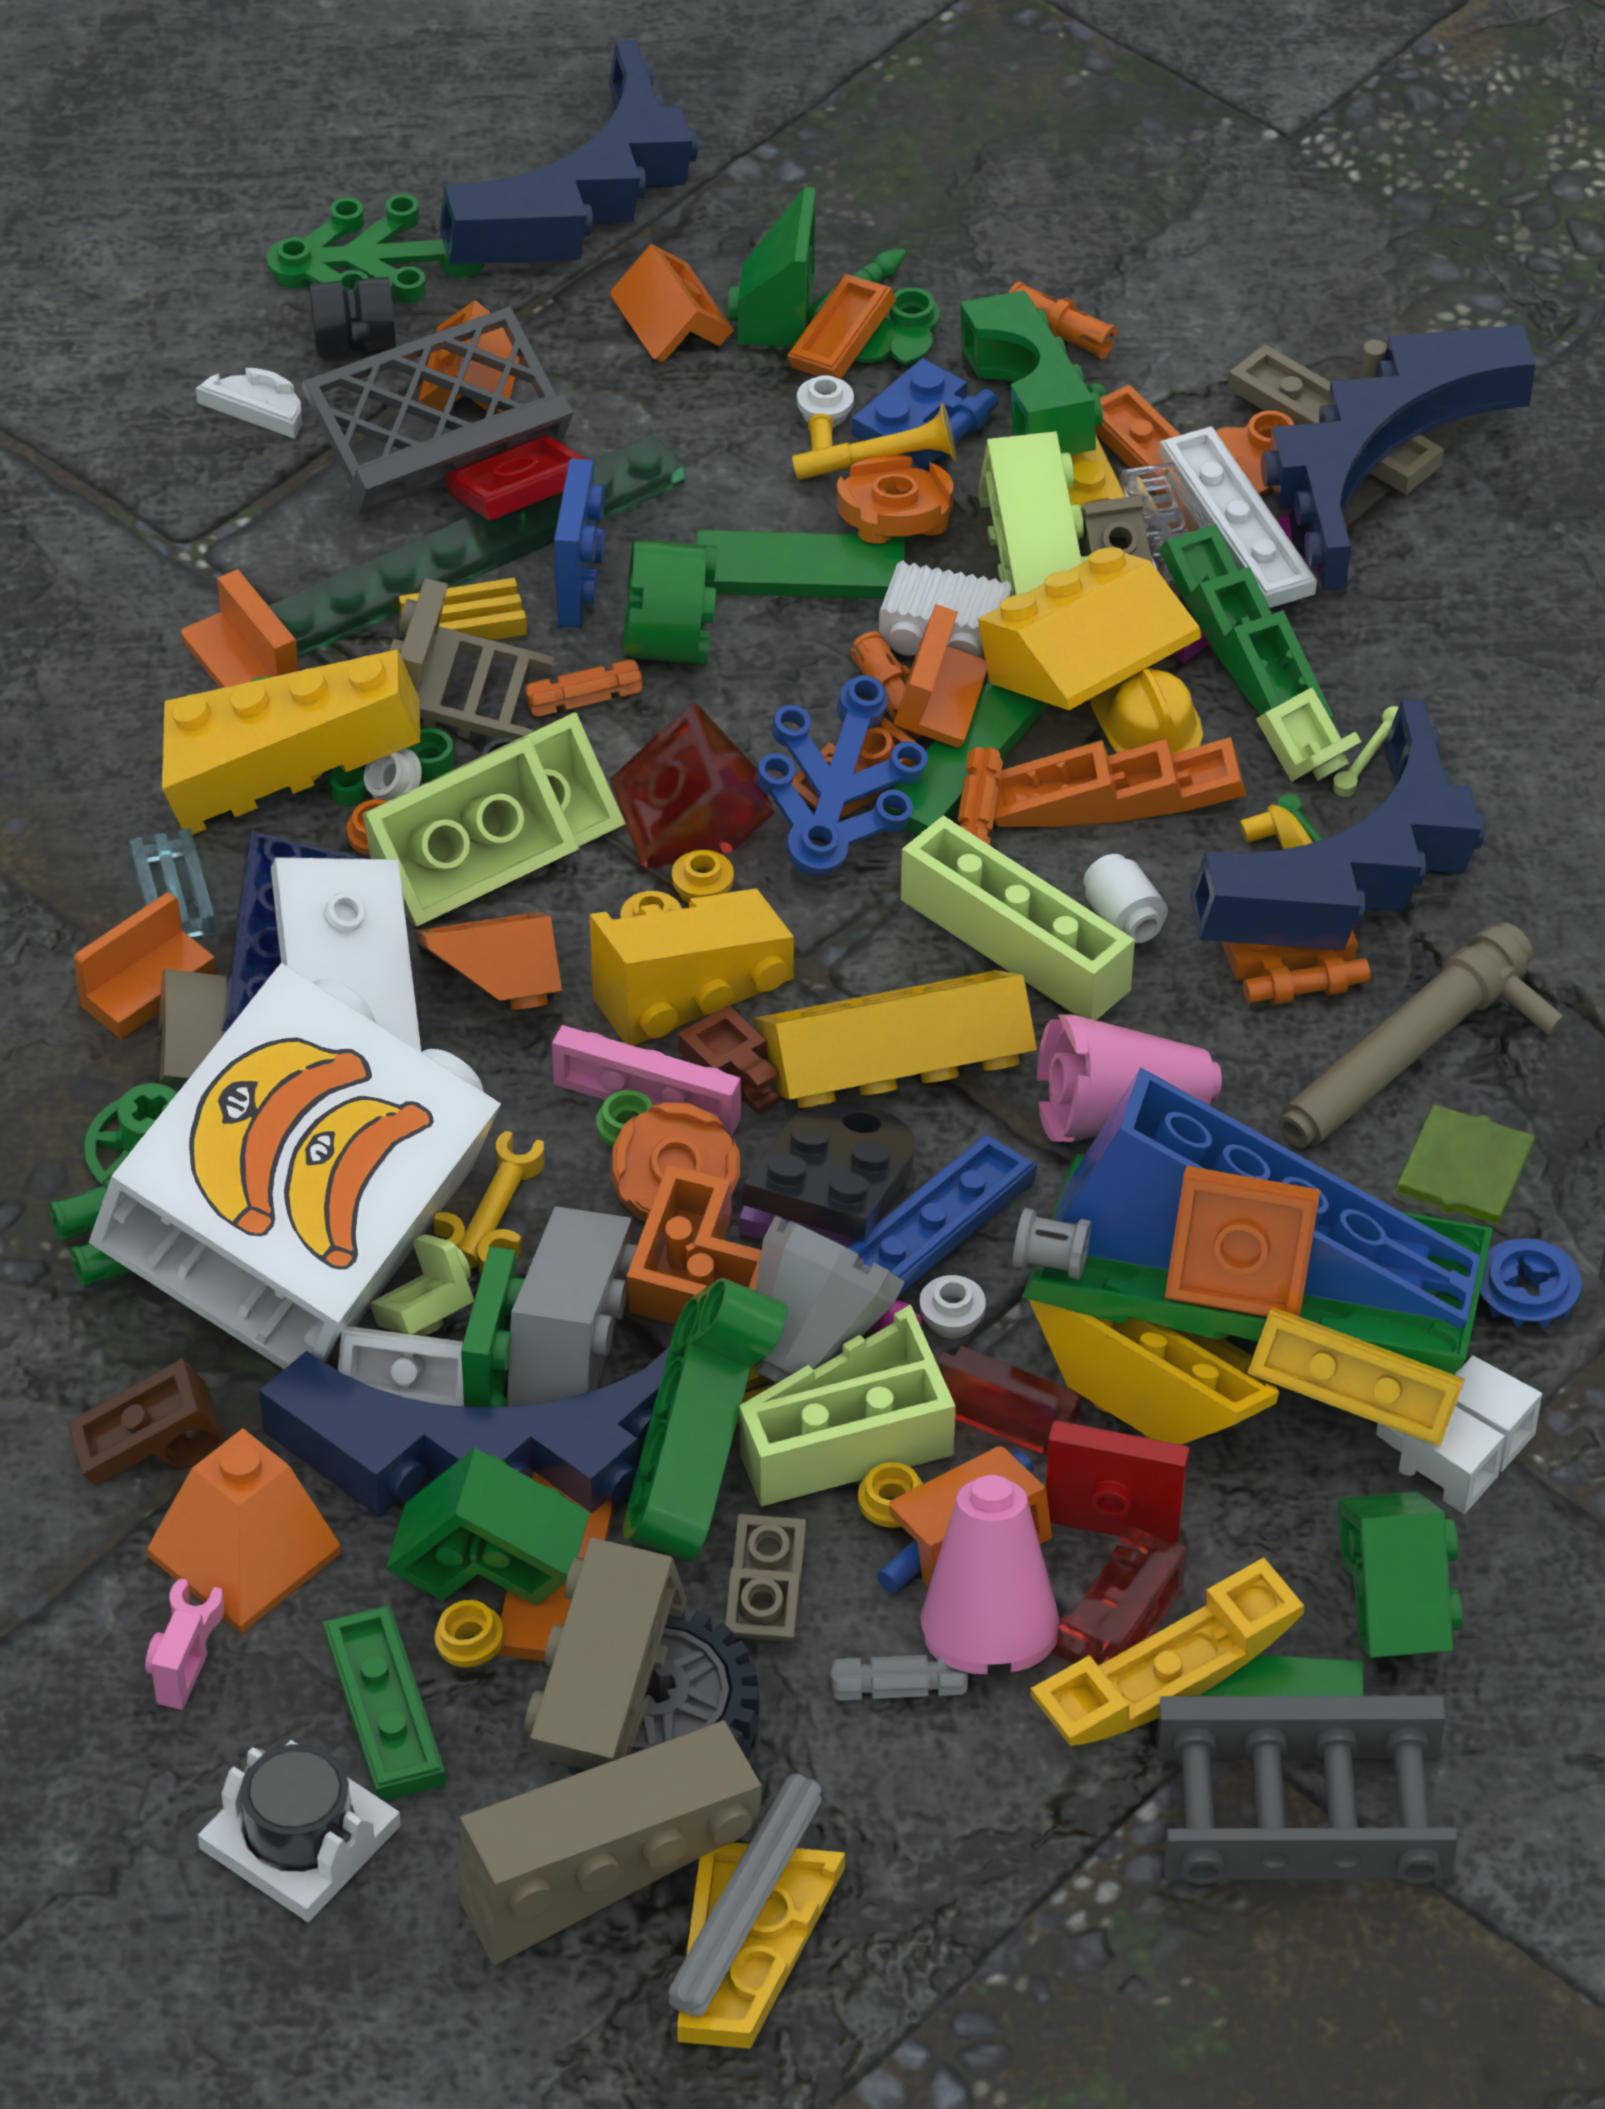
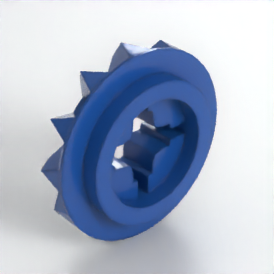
(1542, 1267)

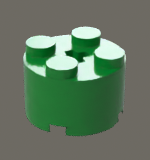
(669, 602)

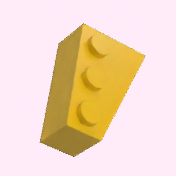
(686, 962)

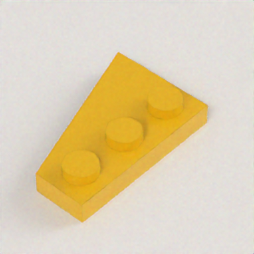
(769, 1948)

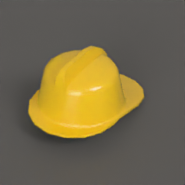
(1147, 710)

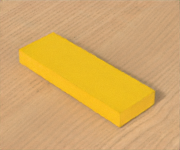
(1356, 1376)

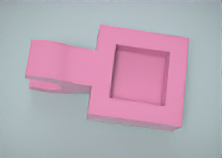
(180, 1652)

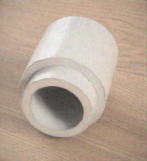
(1125, 897)

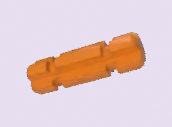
(583, 688)
(980, 792)

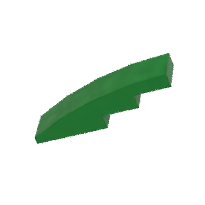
(1237, 621)

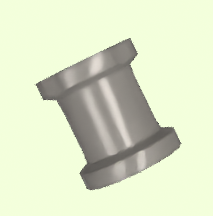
(1052, 1243)

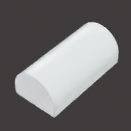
(404, 1364)

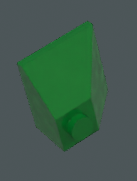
(778, 279)

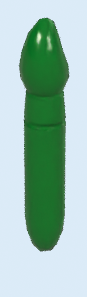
(882, 267)

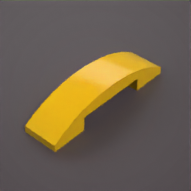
(1182, 1660)

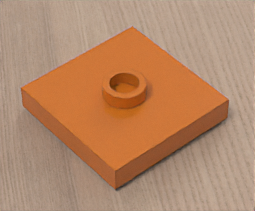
(1241, 1243)

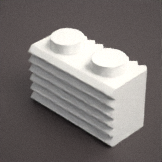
(914, 595)

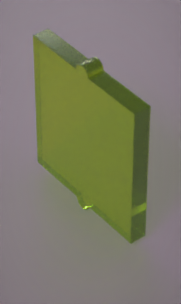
(1465, 1164)

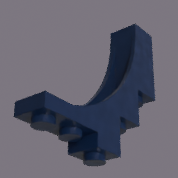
(554, 207)
(1417, 388)
(1322, 888)
(388, 1444)

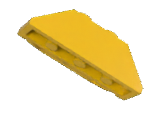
(1153, 1375)

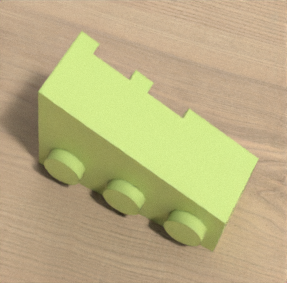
(1031, 509)
(847, 1416)

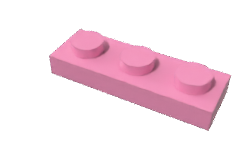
(605, 1066)

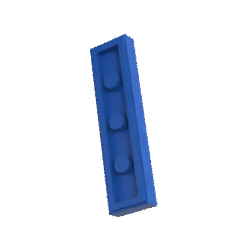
(946, 1210)

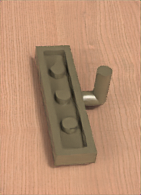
(1288, 387)

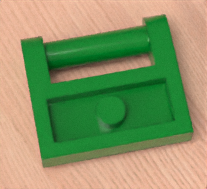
(487, 1338)

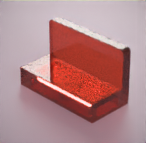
(1006, 1398)

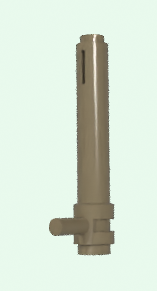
(1468, 982)

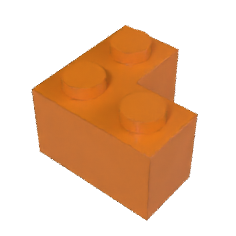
(686, 1246)

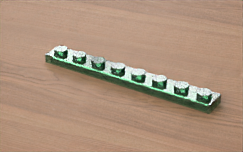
(465, 550)

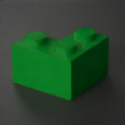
(488, 1524)
(1399, 1565)

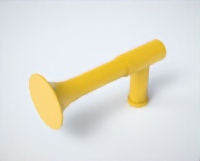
(827, 458)

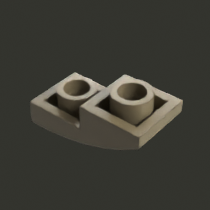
(189, 1021)
(766, 1577)

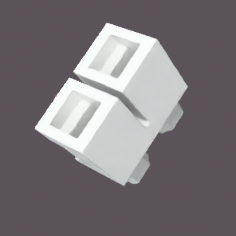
(1486, 1432)

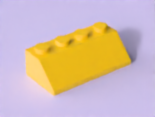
(898, 1035)

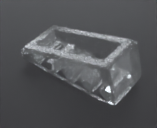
(1159, 526)

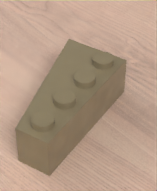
(601, 1836)

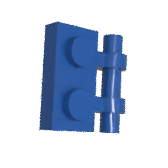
(917, 400)

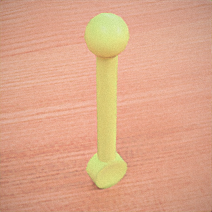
(1346, 782)

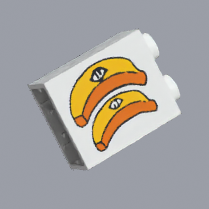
(295, 1169)

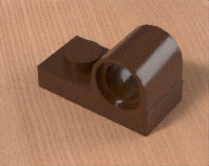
(160, 1416)

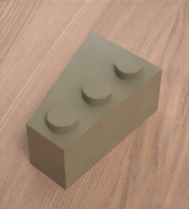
(604, 1654)

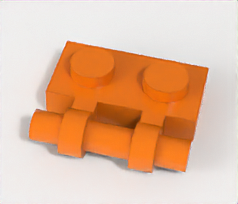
(1286, 971)

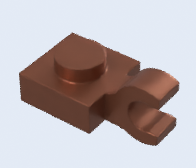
(735, 1048)

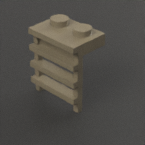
(430, 658)

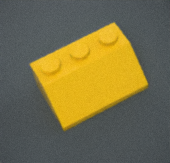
(1085, 630)

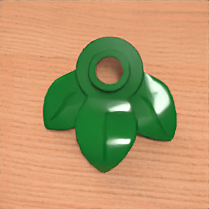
(905, 329)

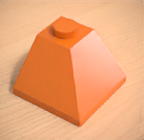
(501, 955)
(243, 1529)

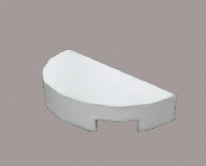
(257, 398)

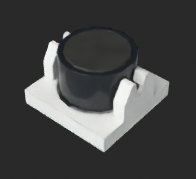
(297, 1815)

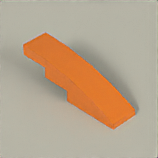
(1135, 784)

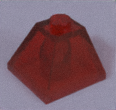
(689, 792)

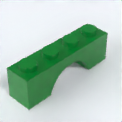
(1013, 342)

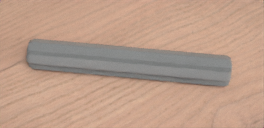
(744, 1895)

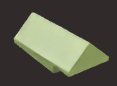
(494, 819)

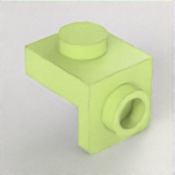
(1306, 737)
(425, 1301)

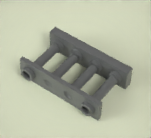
(1304, 1728)

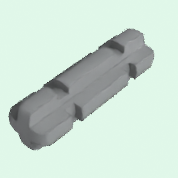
(895, 1677)

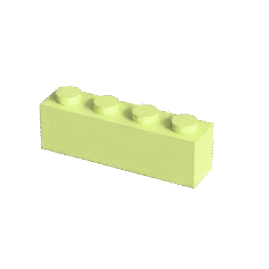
(1017, 919)

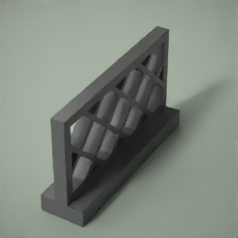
(426, 462)

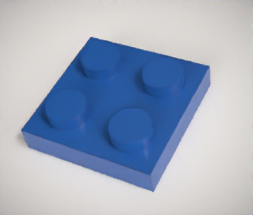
(578, 543)

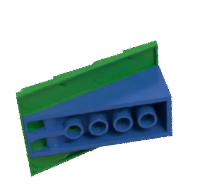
(1370, 1270)

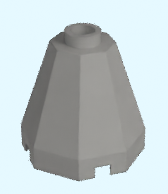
(825, 1293)

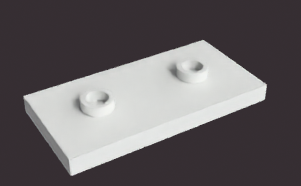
(349, 927)

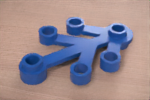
(837, 783)

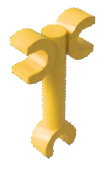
(482, 1228)

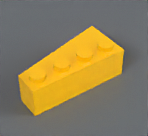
(282, 733)

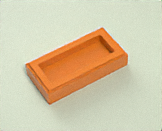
(841, 327)

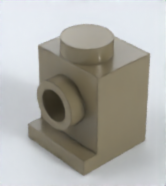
(1112, 520)

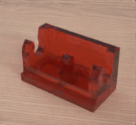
(1124, 1599)

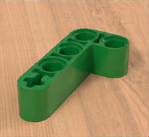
(696, 1414)

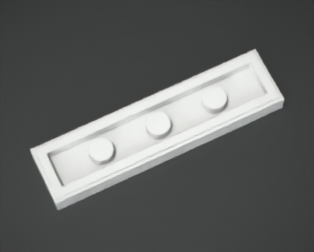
(1240, 514)

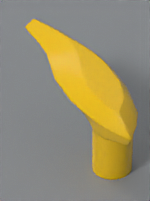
(1276, 822)

